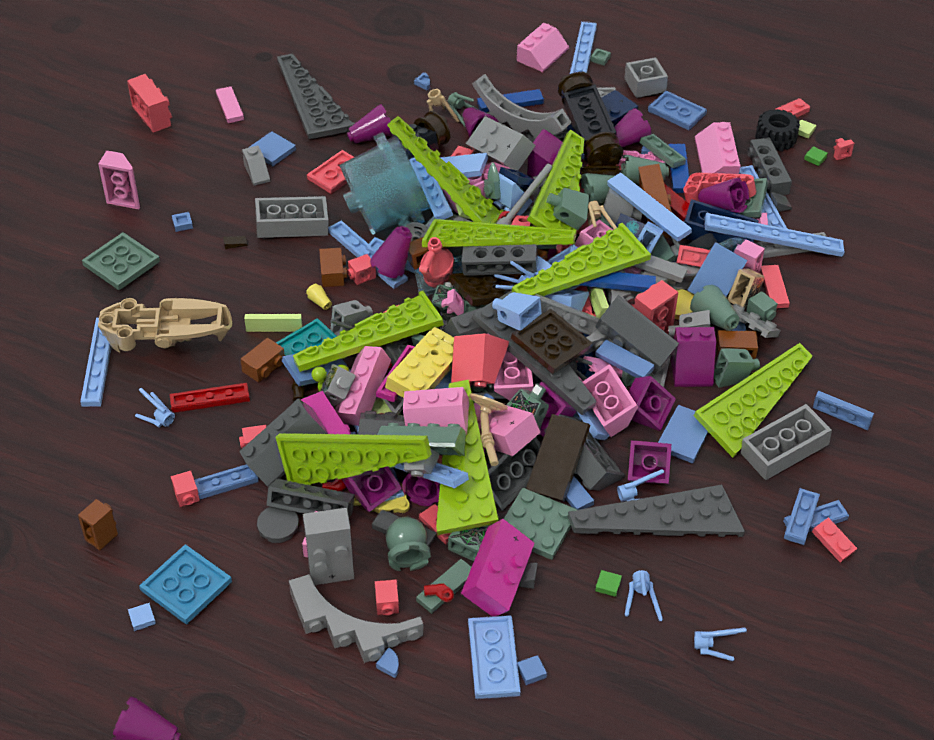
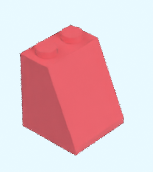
(477, 358)

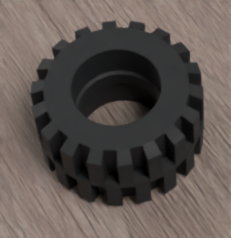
(779, 127)

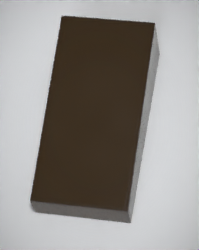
(234, 241)

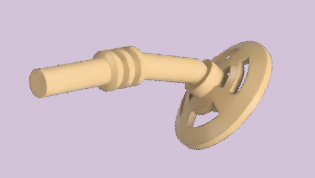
(487, 406)

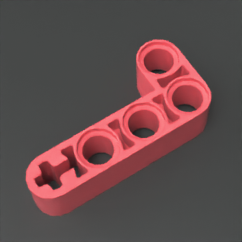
(698, 181)

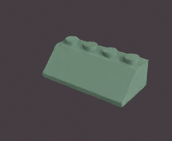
(443, 440)

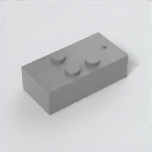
(500, 143)
(291, 216)
(786, 441)
(329, 546)

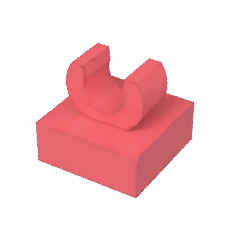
(843, 148)

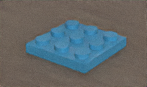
(185, 584)

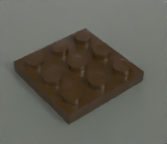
(479, 288)
(552, 341)

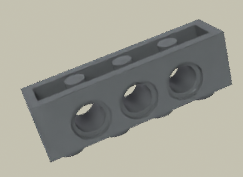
(769, 166)
(497, 259)
(307, 498)

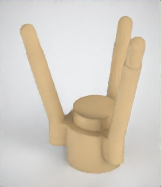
(437, 99)
(595, 211)

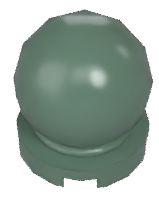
(407, 544)

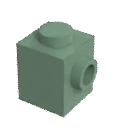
(763, 306)

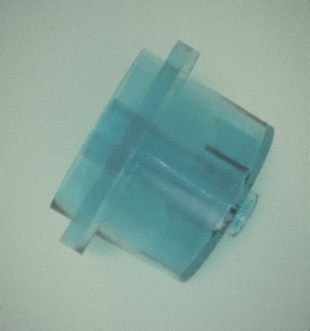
(384, 186)

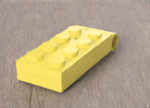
(424, 364)

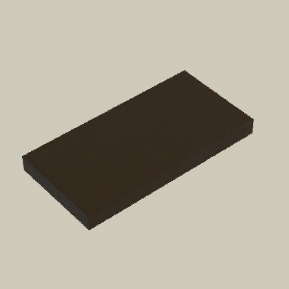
(558, 457)

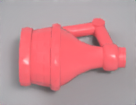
(436, 263)

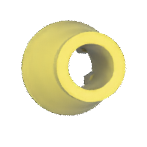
(318, 296)

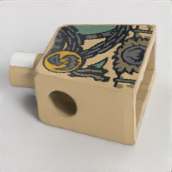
(746, 284)

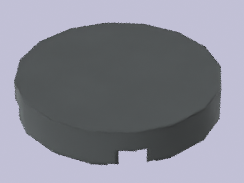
(277, 524)

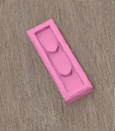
(229, 104)

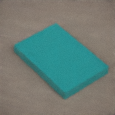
(306, 336)

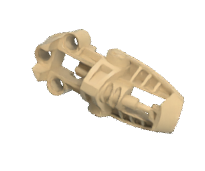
(163, 324)

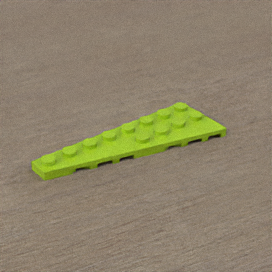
(564, 174)
(447, 175)
(465, 233)
(601, 257)
(379, 329)
(747, 404)
(331, 456)
(473, 501)

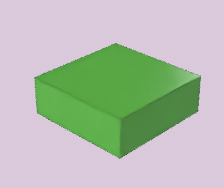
(815, 156)
(608, 583)

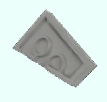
(767, 328)

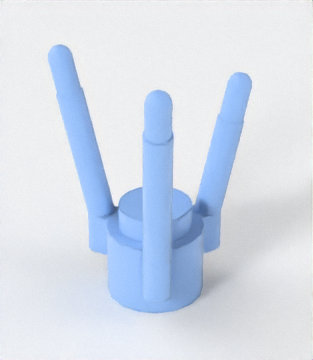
(528, 275)
(162, 413)
(628, 491)
(642, 584)
(704, 640)

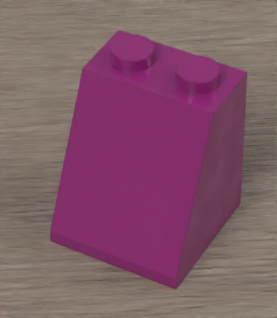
(543, 153)
(694, 357)

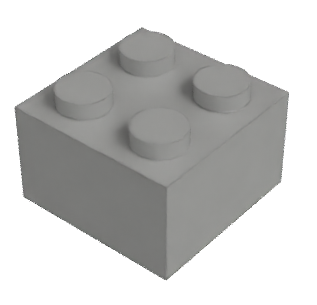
(646, 77)

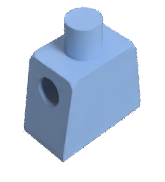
(650, 236)
(517, 309)

